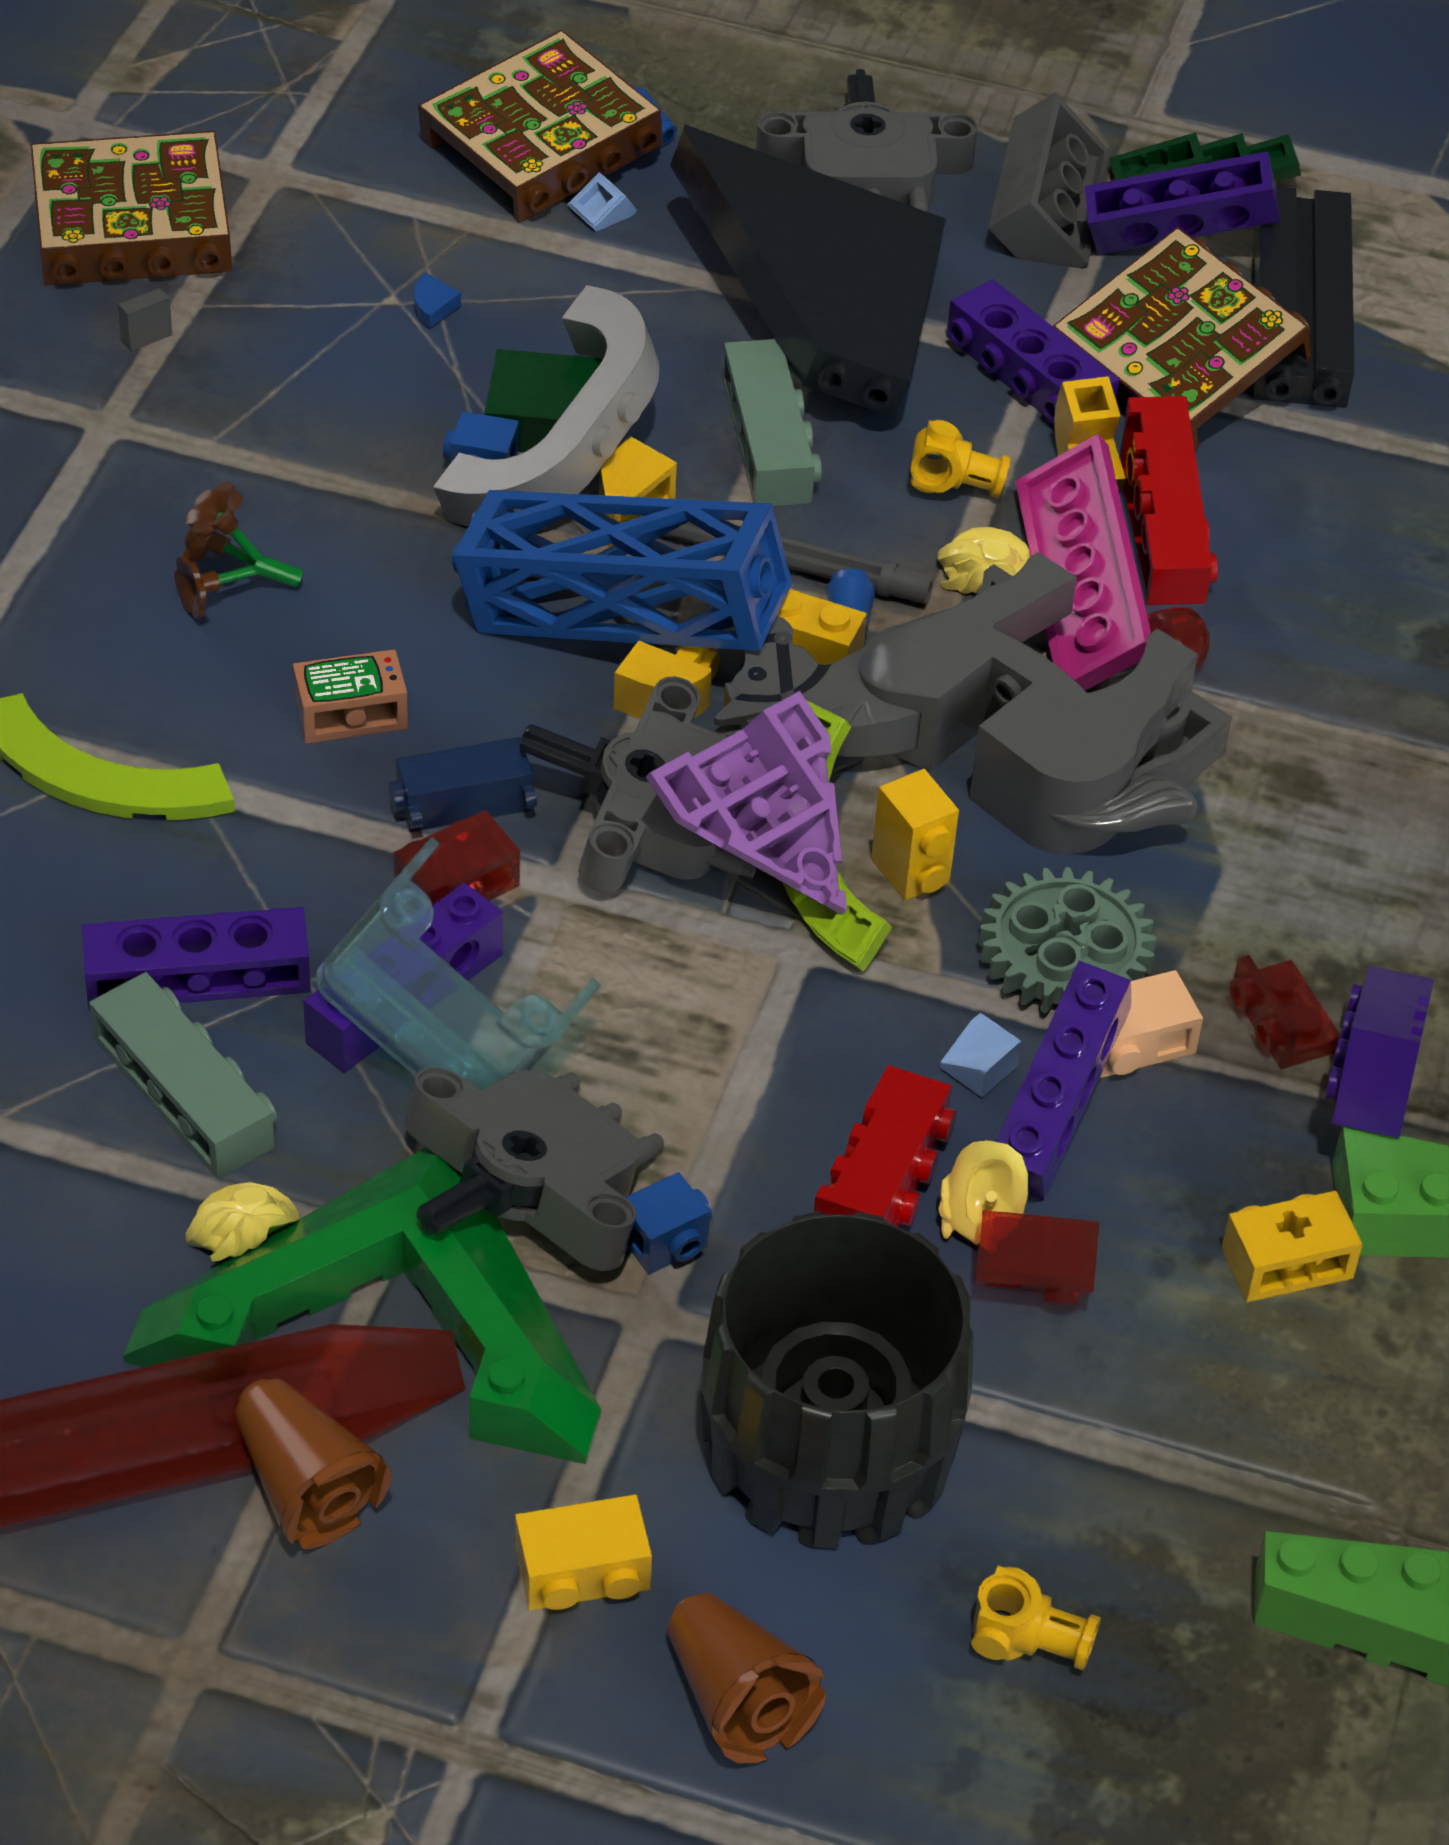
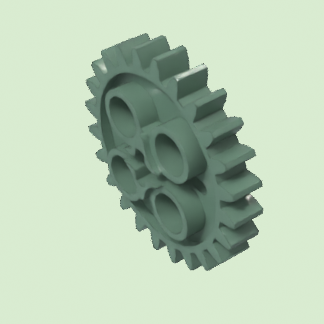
(1048, 925)

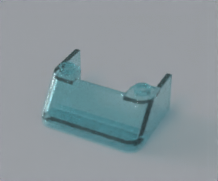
(422, 1005)

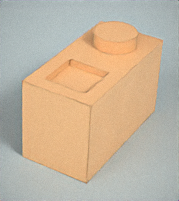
(1158, 1027)

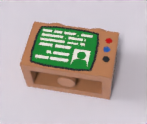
(350, 696)

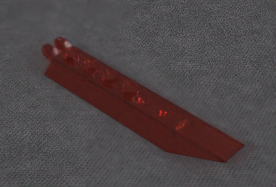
(179, 1419)

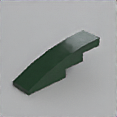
(1187, 152)

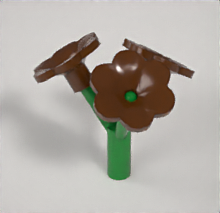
(213, 513)

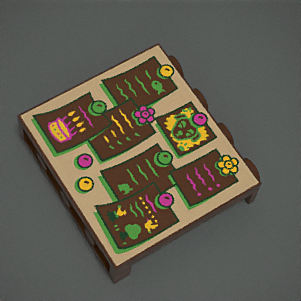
(544, 122)
(130, 208)
(1185, 328)

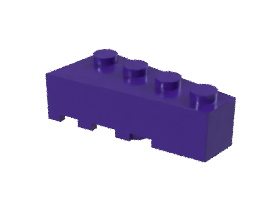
(1379, 1051)

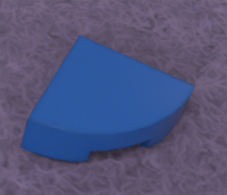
(434, 300)

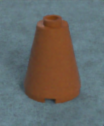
(308, 1464)
(744, 1678)

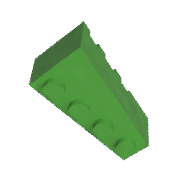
(1394, 1192)
(1359, 1596)

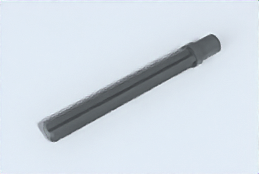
(823, 562)

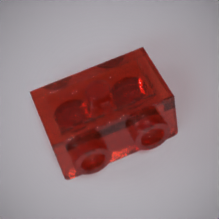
(1283, 1012)

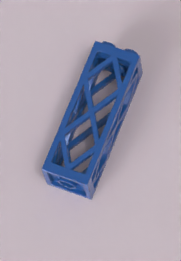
(504, 550)

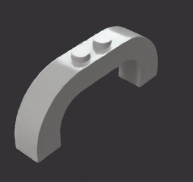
(591, 426)

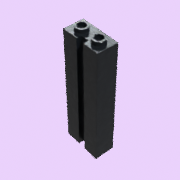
(1310, 271)

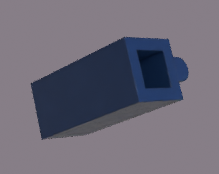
(461, 782)

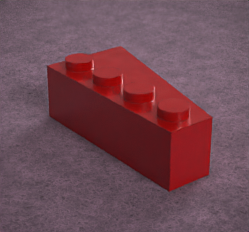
(891, 1149)

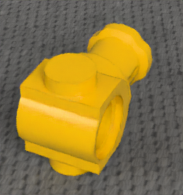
(958, 463)
(1032, 1621)

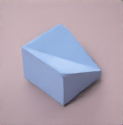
(982, 1055)

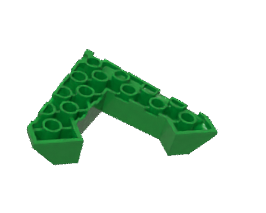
(525, 1380)

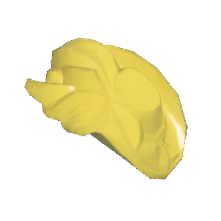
(976, 551)
(983, 1178)
(239, 1219)

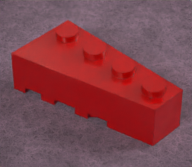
(1166, 502)

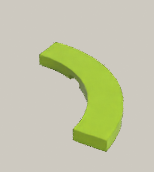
(101, 784)
(858, 931)

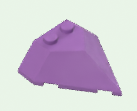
(765, 798)

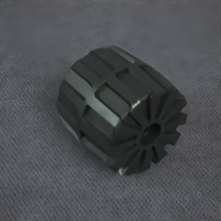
(837, 1376)

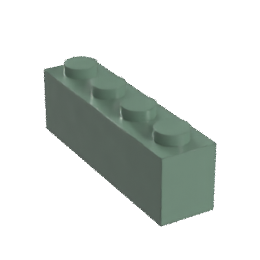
(769, 423)
(183, 1074)

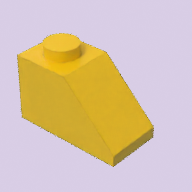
(637, 472)

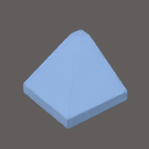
(601, 204)

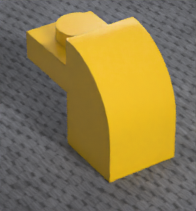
(1085, 410)
(648, 664)

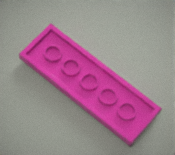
(1079, 523)

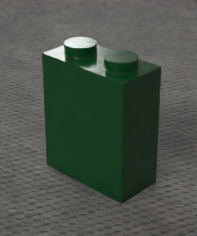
(535, 389)

